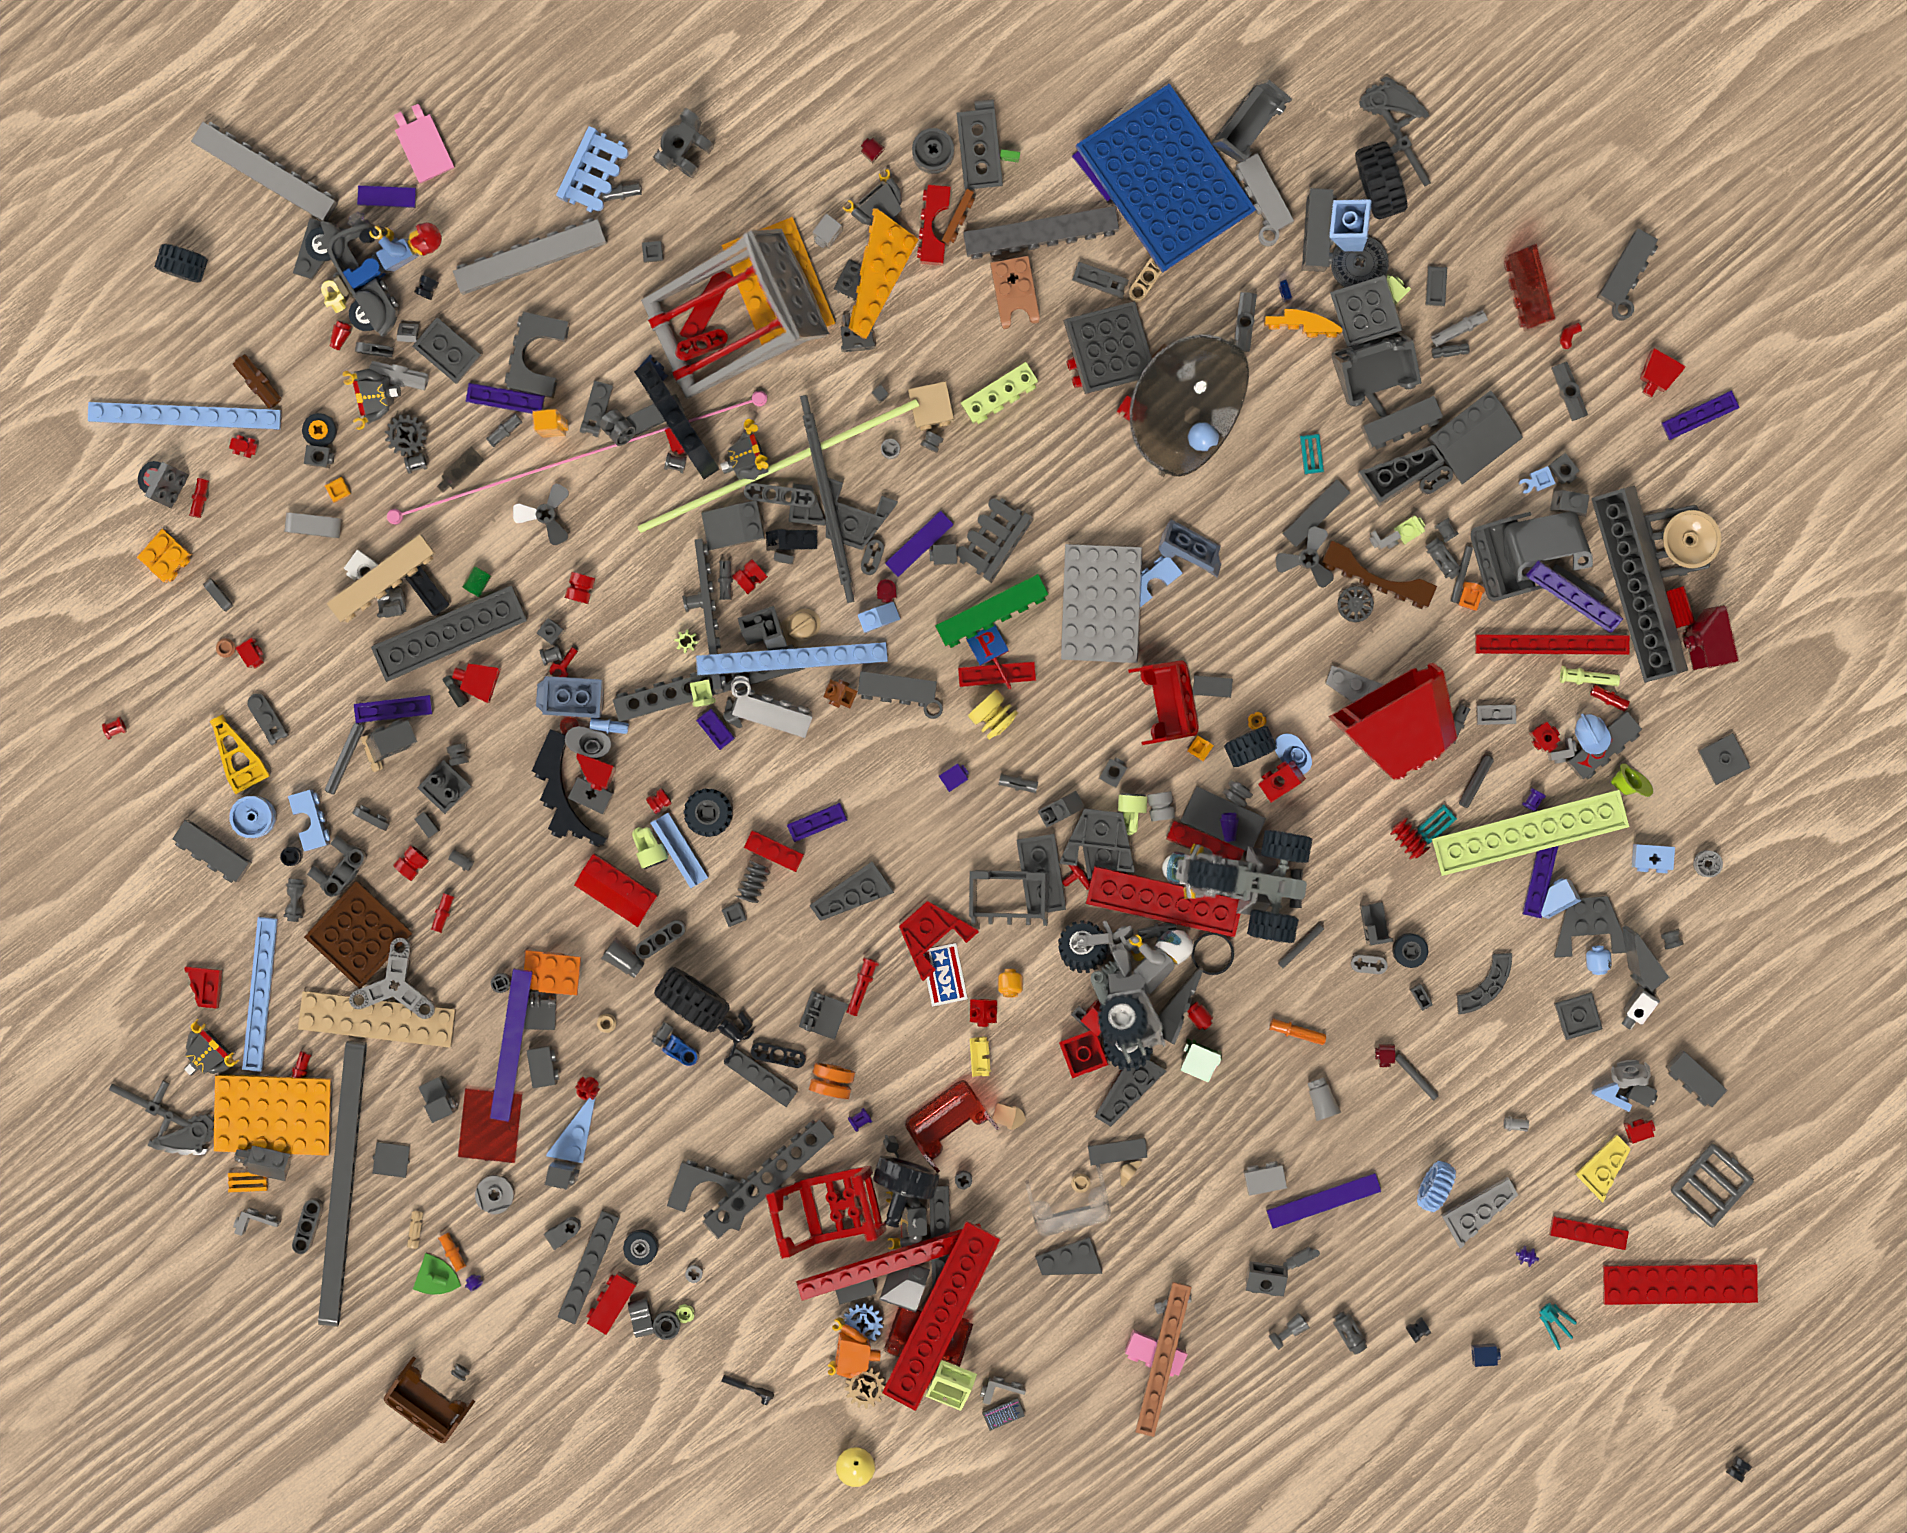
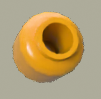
(1010, 983)

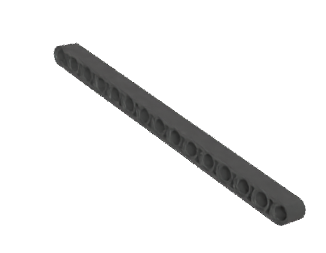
(342, 1183)

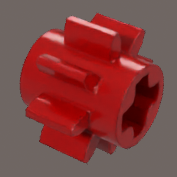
(587, 1088)

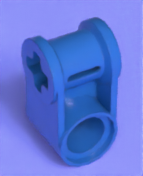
(680, 1050)

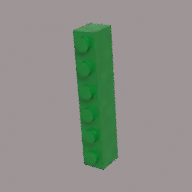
(991, 610)

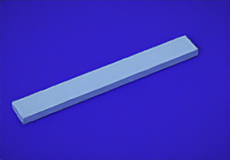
(260, 994)

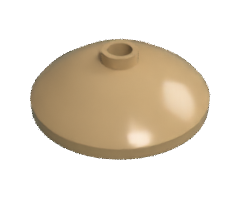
(1704, 535)

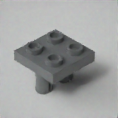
(444, 787)

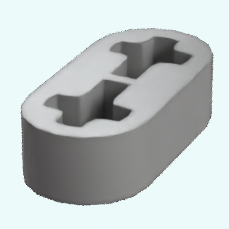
(1369, 959)

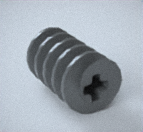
(753, 882)

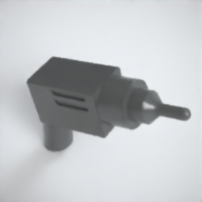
(1301, 1257)

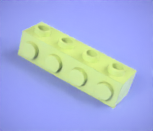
(999, 393)

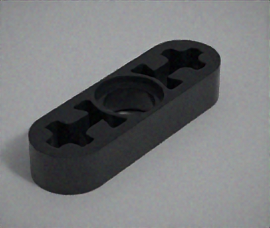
(774, 1047)

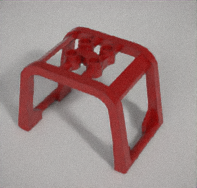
(868, 1227)

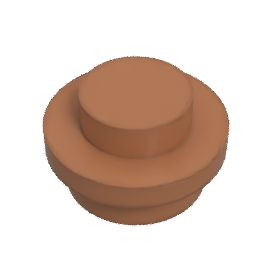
(225, 648)

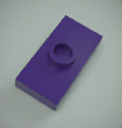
(715, 729)

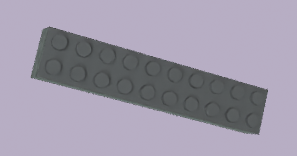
(1639, 584)

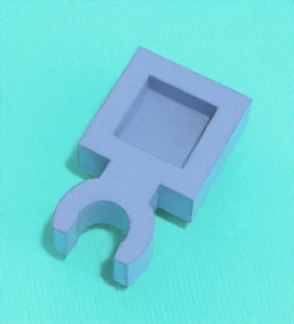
(1539, 479)

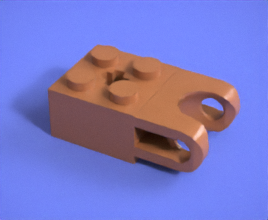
(1017, 295)

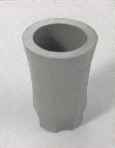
(1322, 1099)

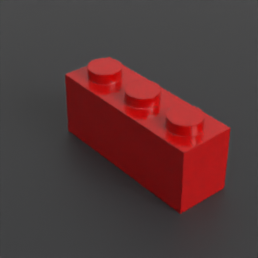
(774, 851)
(611, 1302)

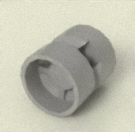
(1161, 806)

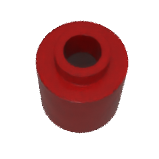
(1200, 1016)

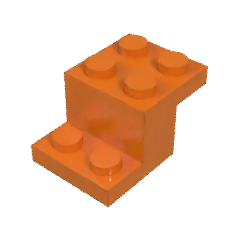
(553, 972)

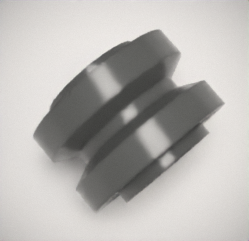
(1237, 793)
(660, 1331)

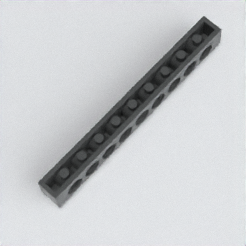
(625, 712)

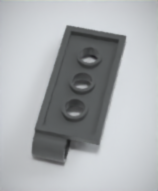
(984, 116)

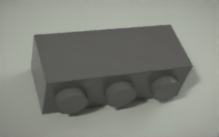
(1695, 1079)
(562, 1174)

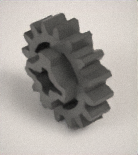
(416, 428)

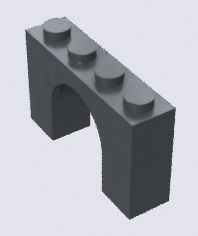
(532, 328)
(692, 1175)

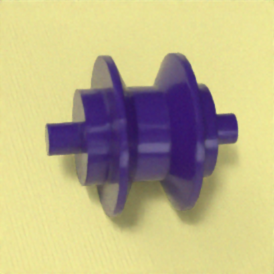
(1527, 1256)

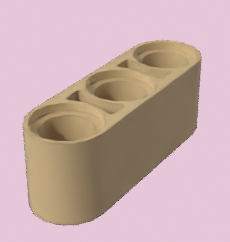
(1143, 285)

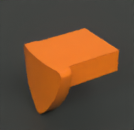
(1471, 595)

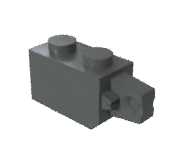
(264, 1162)

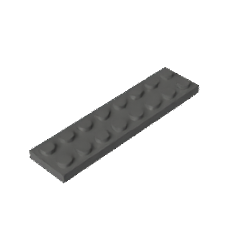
(449, 633)

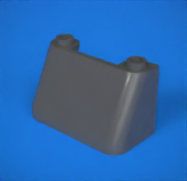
(1376, 366)

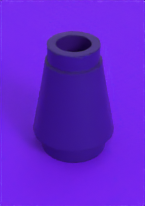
(1229, 826)

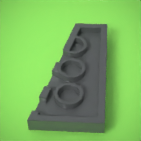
(853, 892)
(1128, 1090)

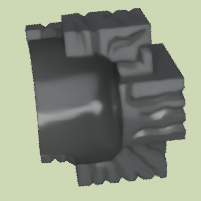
(392, 603)

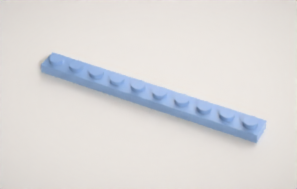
(184, 415)
(791, 658)

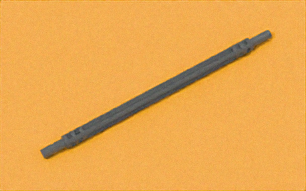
(827, 499)

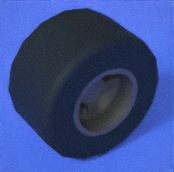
(1410, 950)

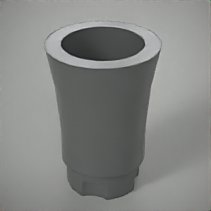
(622, 958)

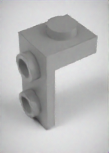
(242, 1222)
(988, 1390)

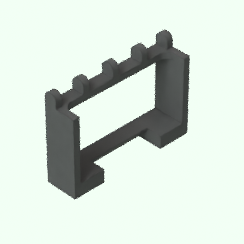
(1020, 875)

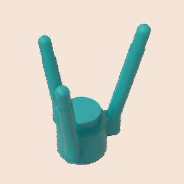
(1550, 1313)

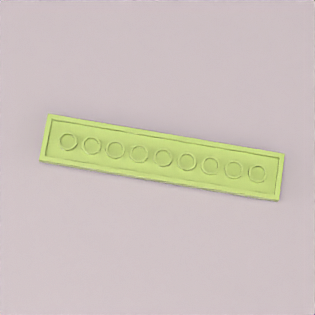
(1530, 832)

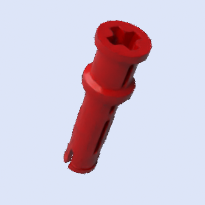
(864, 977)

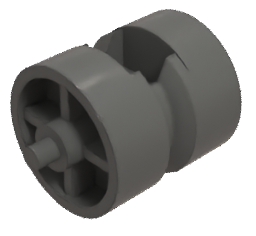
(617, 427)

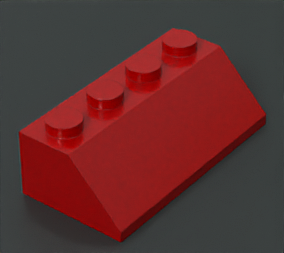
(616, 890)

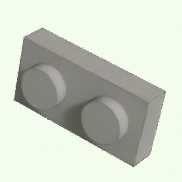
(1496, 714)

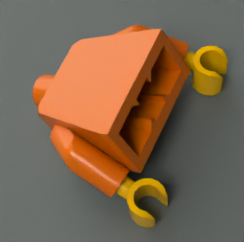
(852, 1351)

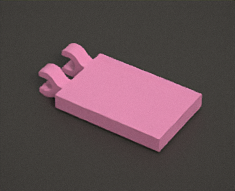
(423, 145)

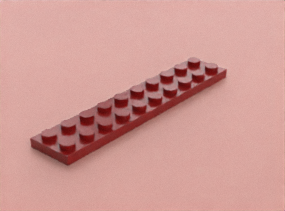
(941, 1315)

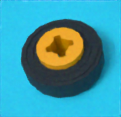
(325, 434)

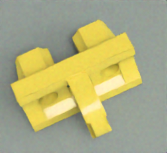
(334, 298)

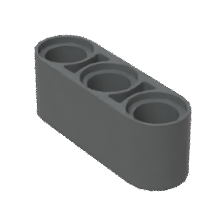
(648, 417)
(652, 943)
(303, 1234)

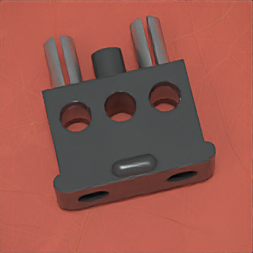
(852, 342)

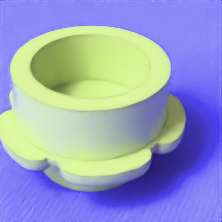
(685, 1318)

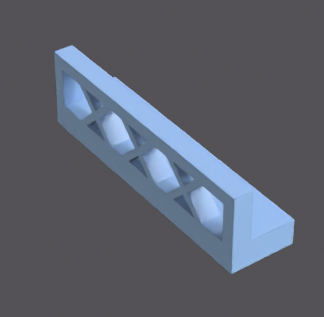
(679, 850)

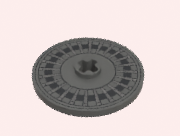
(1374, 264)

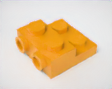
(165, 556)

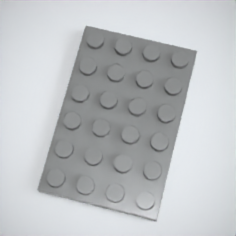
(1101, 603)

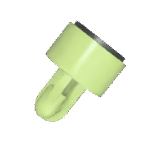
(1130, 806)
(649, 851)

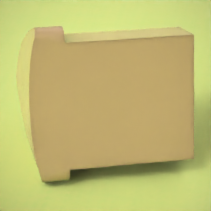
(1009, 1116)

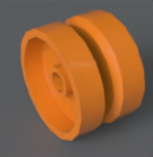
(832, 1079)

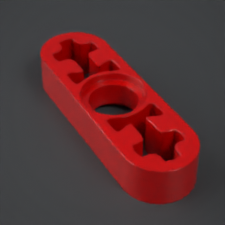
(695, 351)

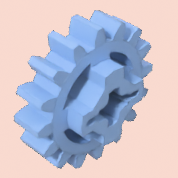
(871, 1323)

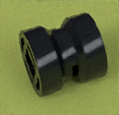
(426, 287)
(288, 858)
(1418, 1330)
(1743, 1467)

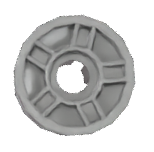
(1714, 869)

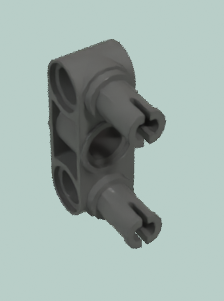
(344, 871)

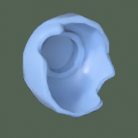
(1203, 436)

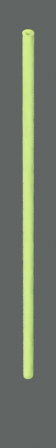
(777, 466)

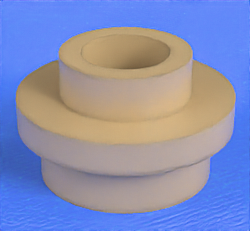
(611, 1018)

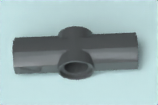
(1245, 310)
(1565, 379)

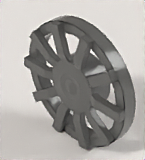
(1355, 604)

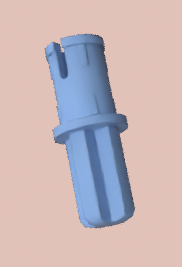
(609, 726)

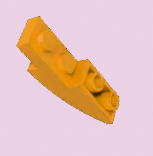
(1311, 323)

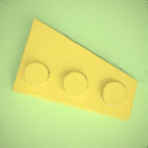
(1603, 1167)

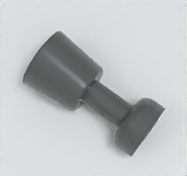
(1295, 1326)

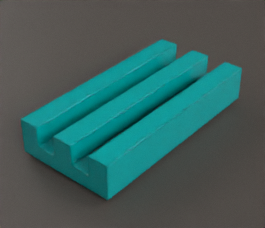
(1311, 453)
(1431, 818)

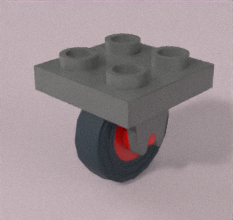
(161, 482)

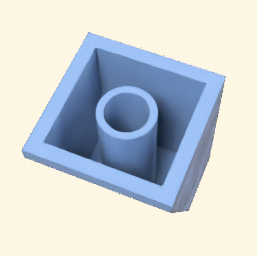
(1350, 224)

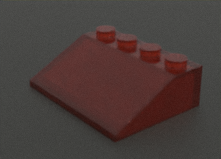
(1529, 288)

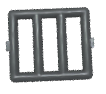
(1668, 513)
(1701, 1163)

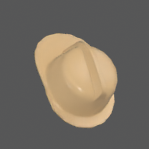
(800, 627)

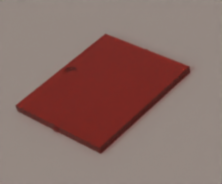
(488, 1137)

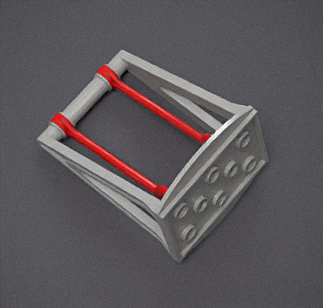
(786, 293)

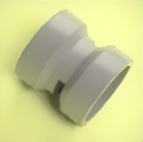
(890, 448)

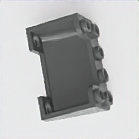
(1545, 540)

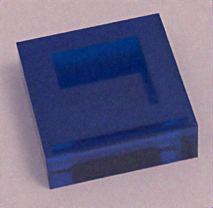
(1284, 290)

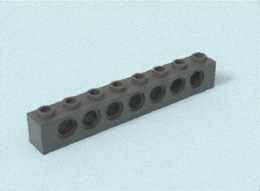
(822, 1137)

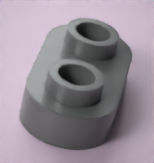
(364, 813)

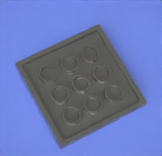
(1108, 346)

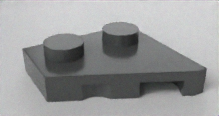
(806, 515)

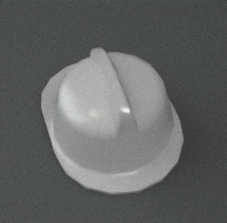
(588, 742)

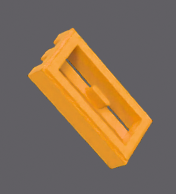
(231, 1182)

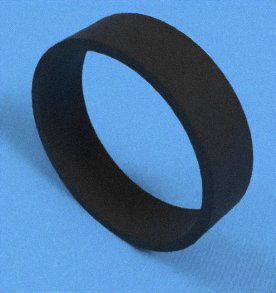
(1232, 953)

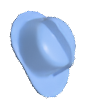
(1592, 734)
(1292, 748)

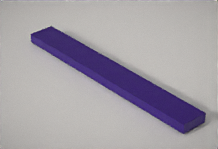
(511, 1044)

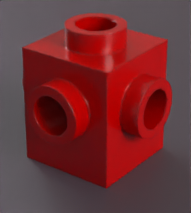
(1538, 737)
(983, 1011)

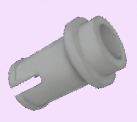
(1516, 1124)

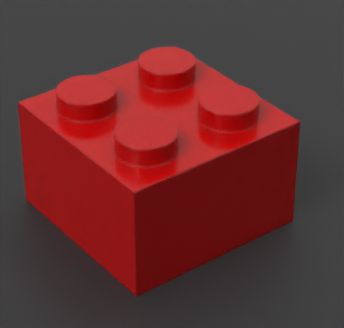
(1084, 1053)

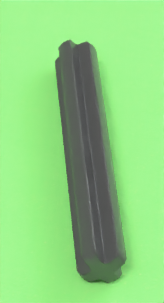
(344, 758)

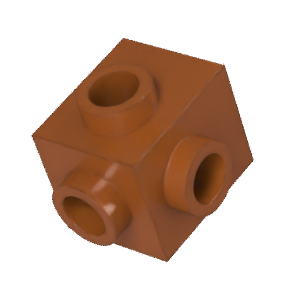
(840, 693)

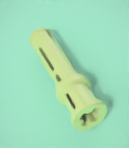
(1580, 676)

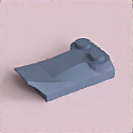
(1190, 546)
(570, 697)

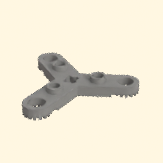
(405, 994)

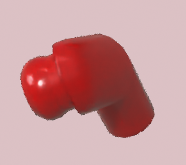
(1567, 335)

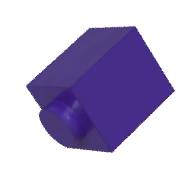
(954, 777)

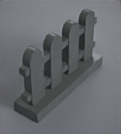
(1003, 533)

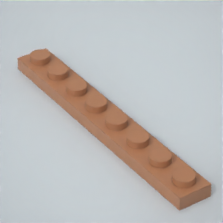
(1163, 1359)

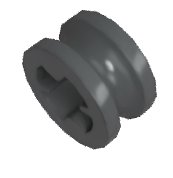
(460, 1372)

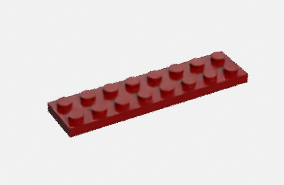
(1161, 901)
(1680, 1284)

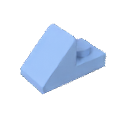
(1608, 1094)

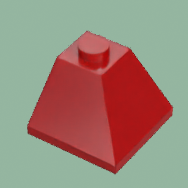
(596, 772)

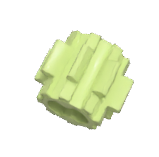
(690, 645)

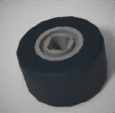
(640, 1247)

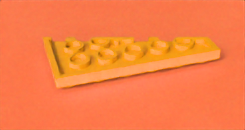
(881, 266)

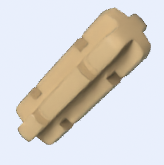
(375, 766)
(414, 1229)

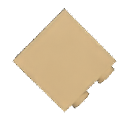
(933, 406)

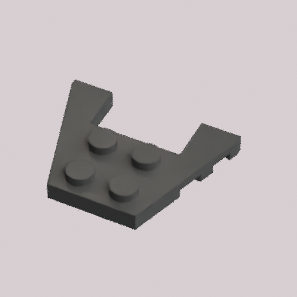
(857, 525)
(1102, 831)
(1590, 917)

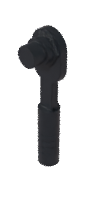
(765, 1395)

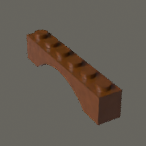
(1342, 559)

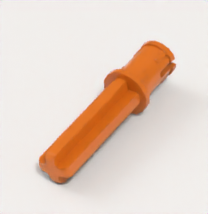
(1298, 1032)

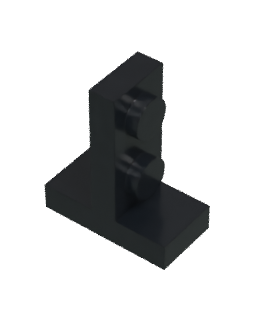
(791, 540)

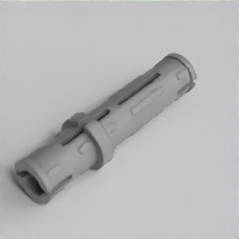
(1463, 326)

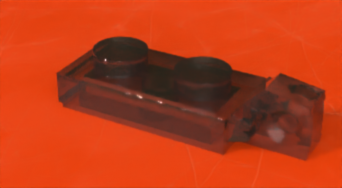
(460, 469)

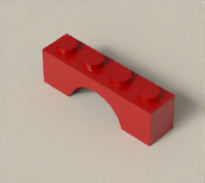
(932, 249)

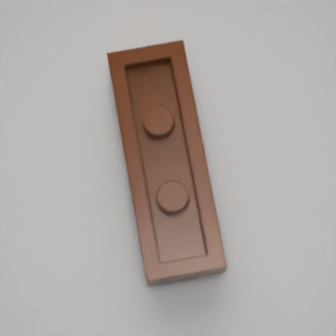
(958, 218)

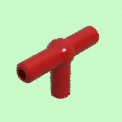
(1078, 873)

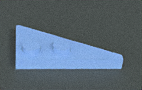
(574, 1139)

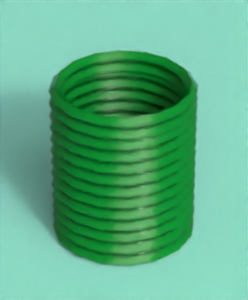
(476, 581)

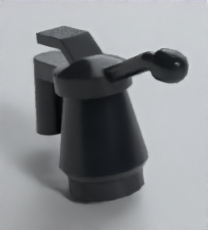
(730, 1030)

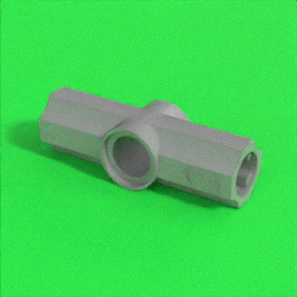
(401, 375)

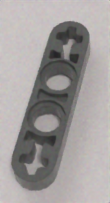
(780, 495)

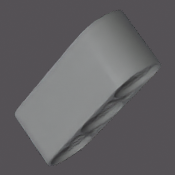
(312, 525)

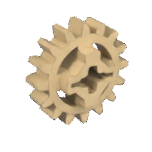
(870, 1398)

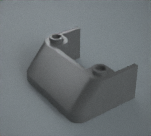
(1250, 119)
(1494, 569)

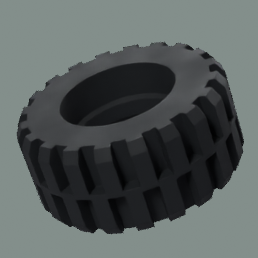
(1381, 180)
(691, 999)

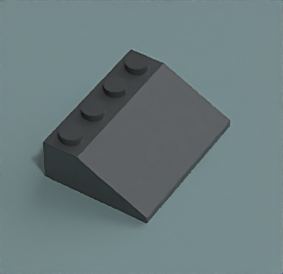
(1476, 437)

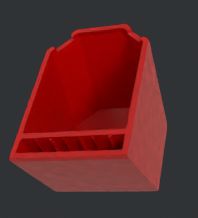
(1402, 721)

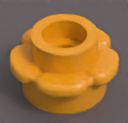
(1256, 716)

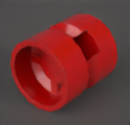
(749, 576)
(580, 588)
(409, 864)

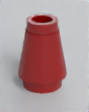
(339, 334)

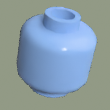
(1598, 960)

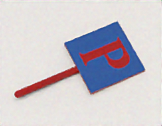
(989, 646)

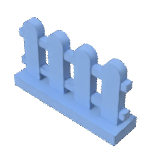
(576, 173)

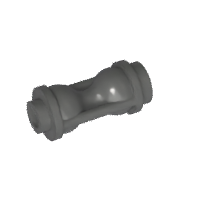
(1438, 553)
(295, 890)
(1354, 1341)

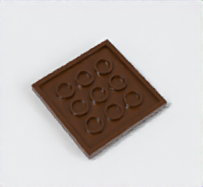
(357, 934)

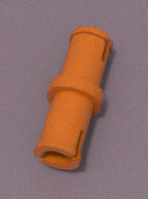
(452, 1252)

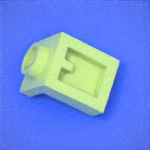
(1410, 529)

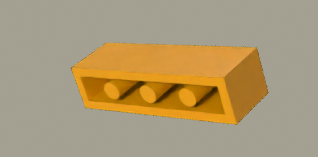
(550, 423)

